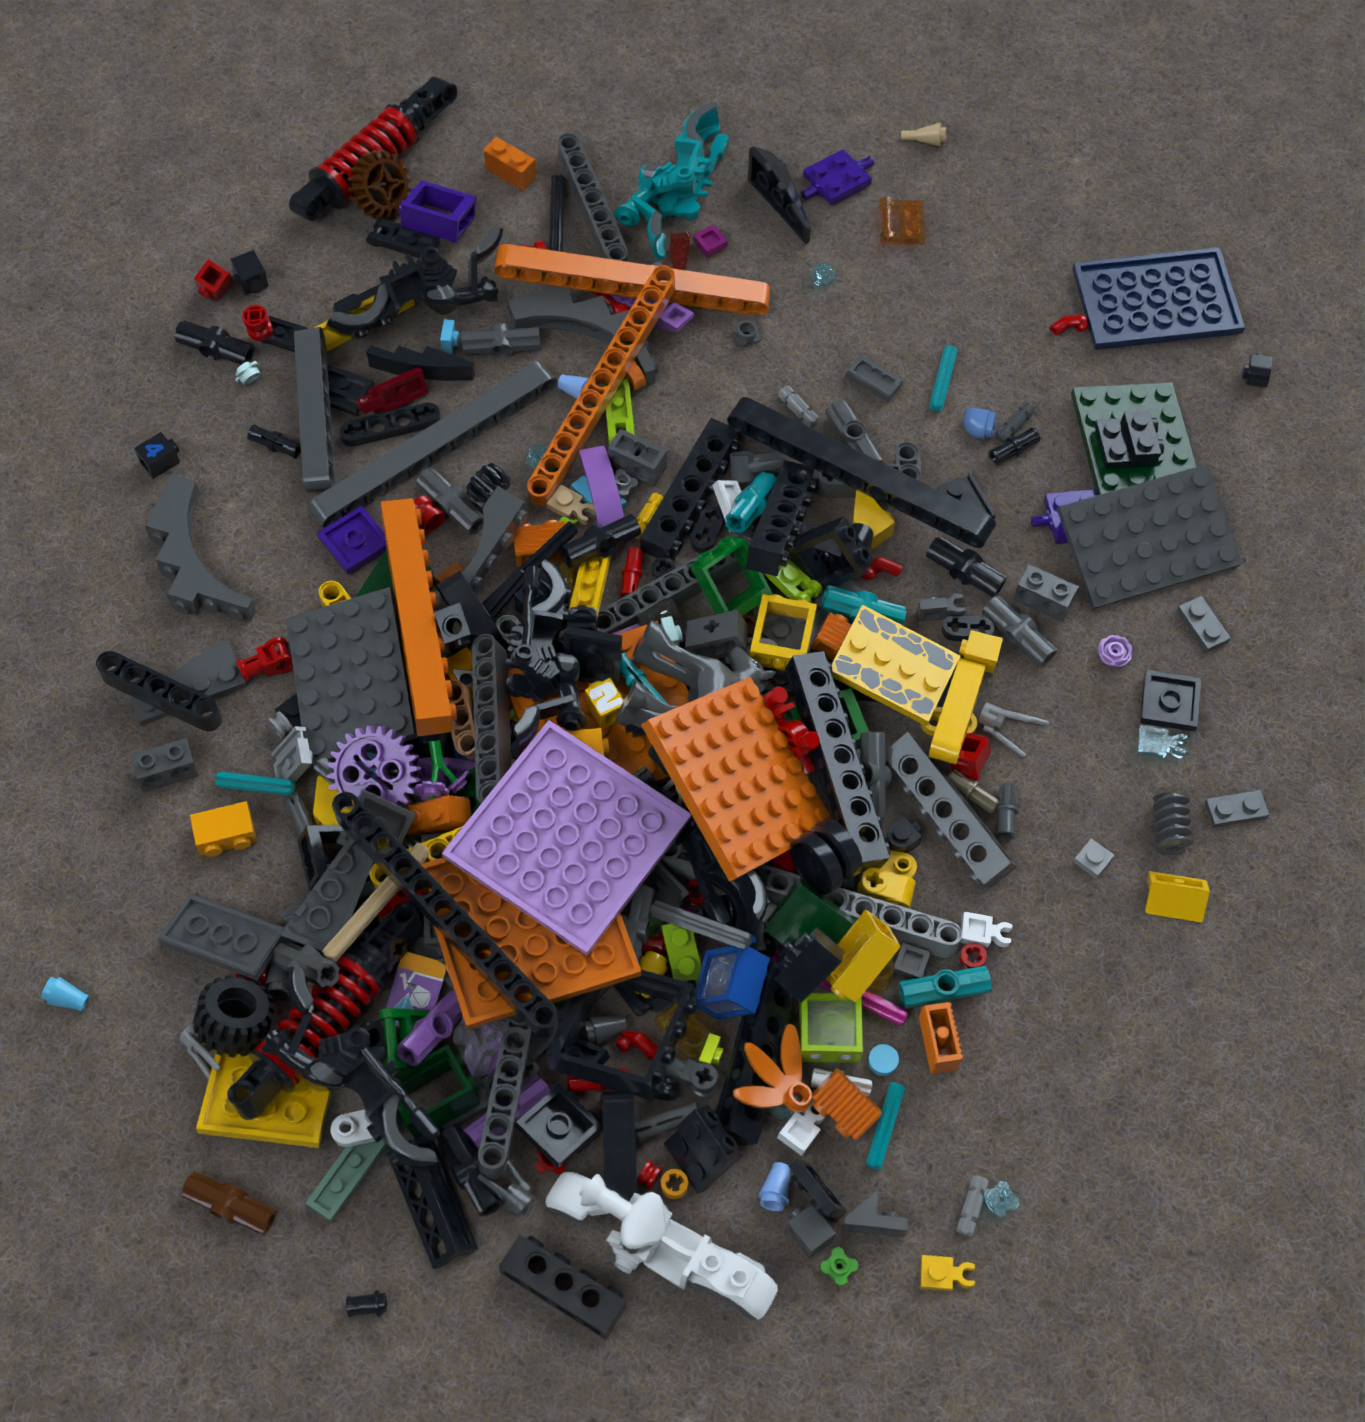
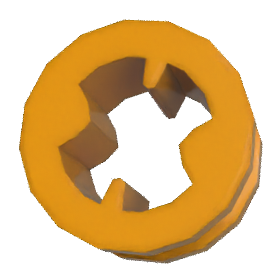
(665, 1180)

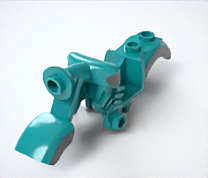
(676, 186)

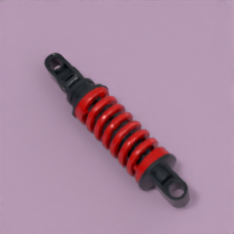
(390, 132)
(357, 983)

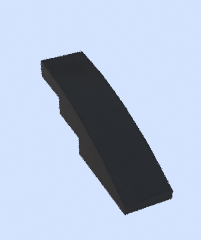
(433, 362)

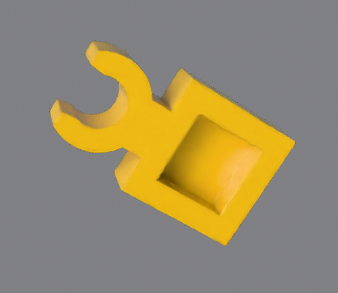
(939, 1273)

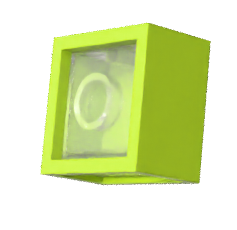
(830, 1029)

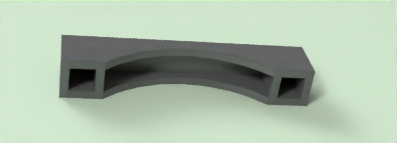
(502, 517)

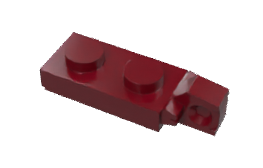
(394, 392)

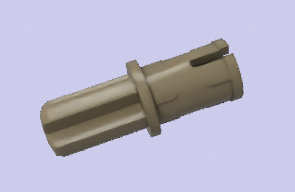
(973, 792)

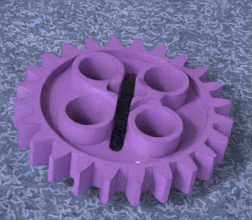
(388, 752)

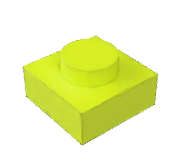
(712, 1051)

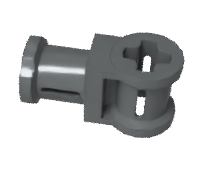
(689, 1075)

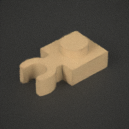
(569, 503)

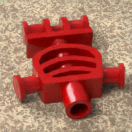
(797, 734)

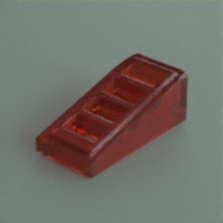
(679, 250)

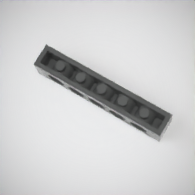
(997, 862)

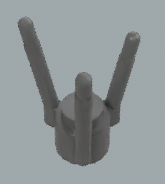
(515, 1197)

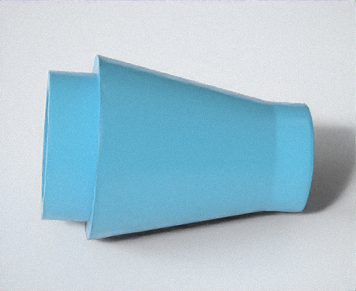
(63, 994)

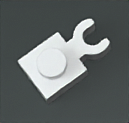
(979, 930)
(801, 1130)

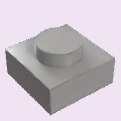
(1093, 858)

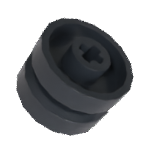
(826, 856)

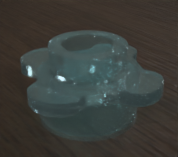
(1000, 1207)

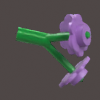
(433, 789)

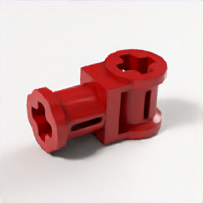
(267, 660)

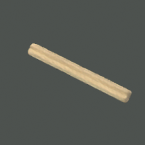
(369, 910)

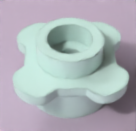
(247, 373)

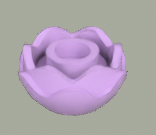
(1117, 644)

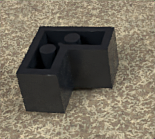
(807, 963)

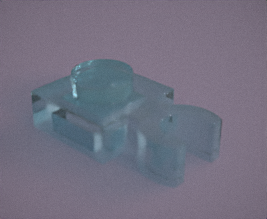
(1156, 742)

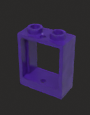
(433, 222)

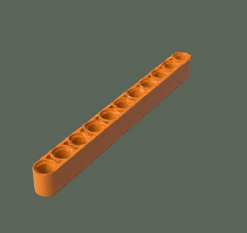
(628, 279)
(599, 395)

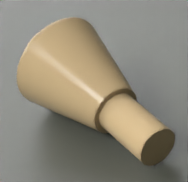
(929, 135)

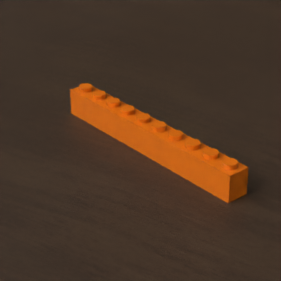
(416, 618)

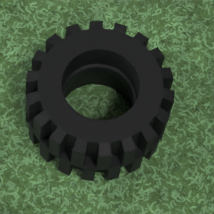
(233, 997)

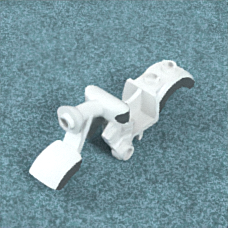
(665, 1245)

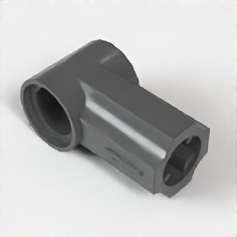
(747, 465)

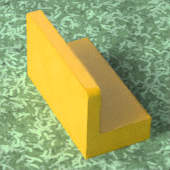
(1177, 896)

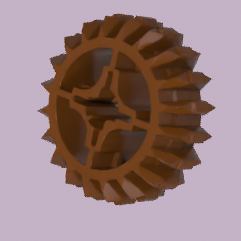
(376, 166)

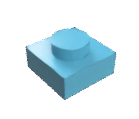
(449, 336)

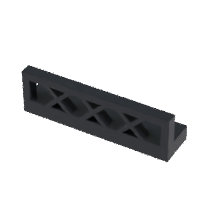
(440, 1199)

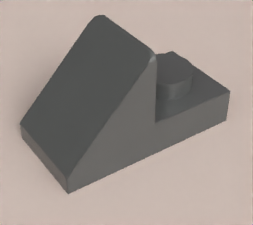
(865, 1220)

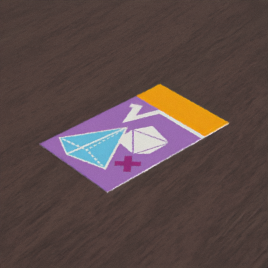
(427, 976)

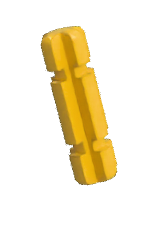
(648, 511)

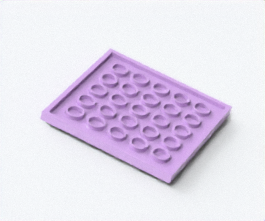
(567, 837)

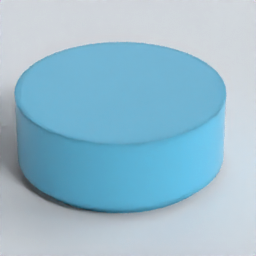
(883, 1060)

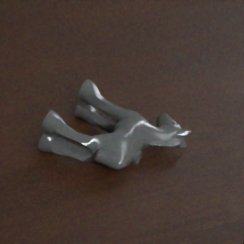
(700, 673)

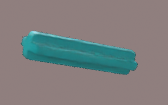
(943, 378)
(255, 783)
(885, 1126)

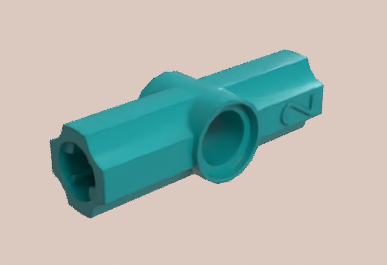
(750, 503)
(849, 604)
(963, 984)

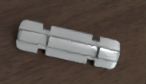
(798, 406)
(972, 1205)

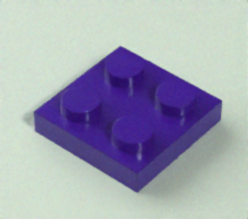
(353, 540)

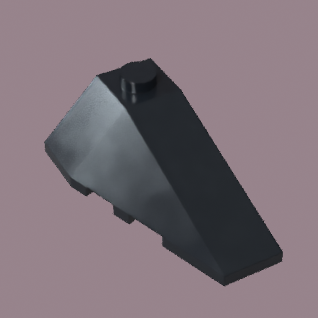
(775, 185)

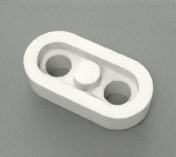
(358, 1133)

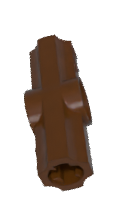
(229, 1202)

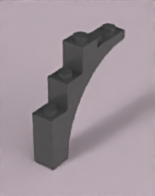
(559, 310)
(193, 585)

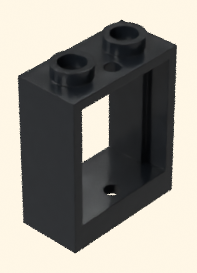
(845, 536)
(312, 851)

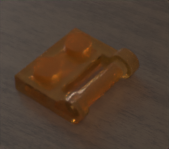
(910, 221)

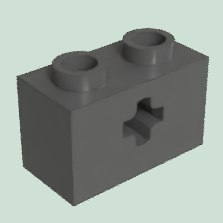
(716, 634)

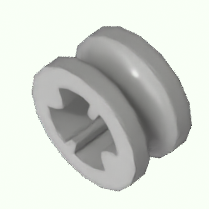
(280, 725)

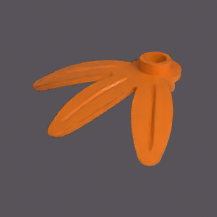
(782, 1085)

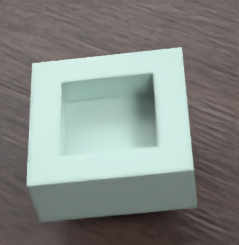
(673, 632)

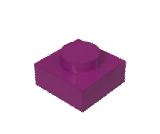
(710, 240)

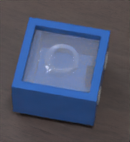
(731, 981)

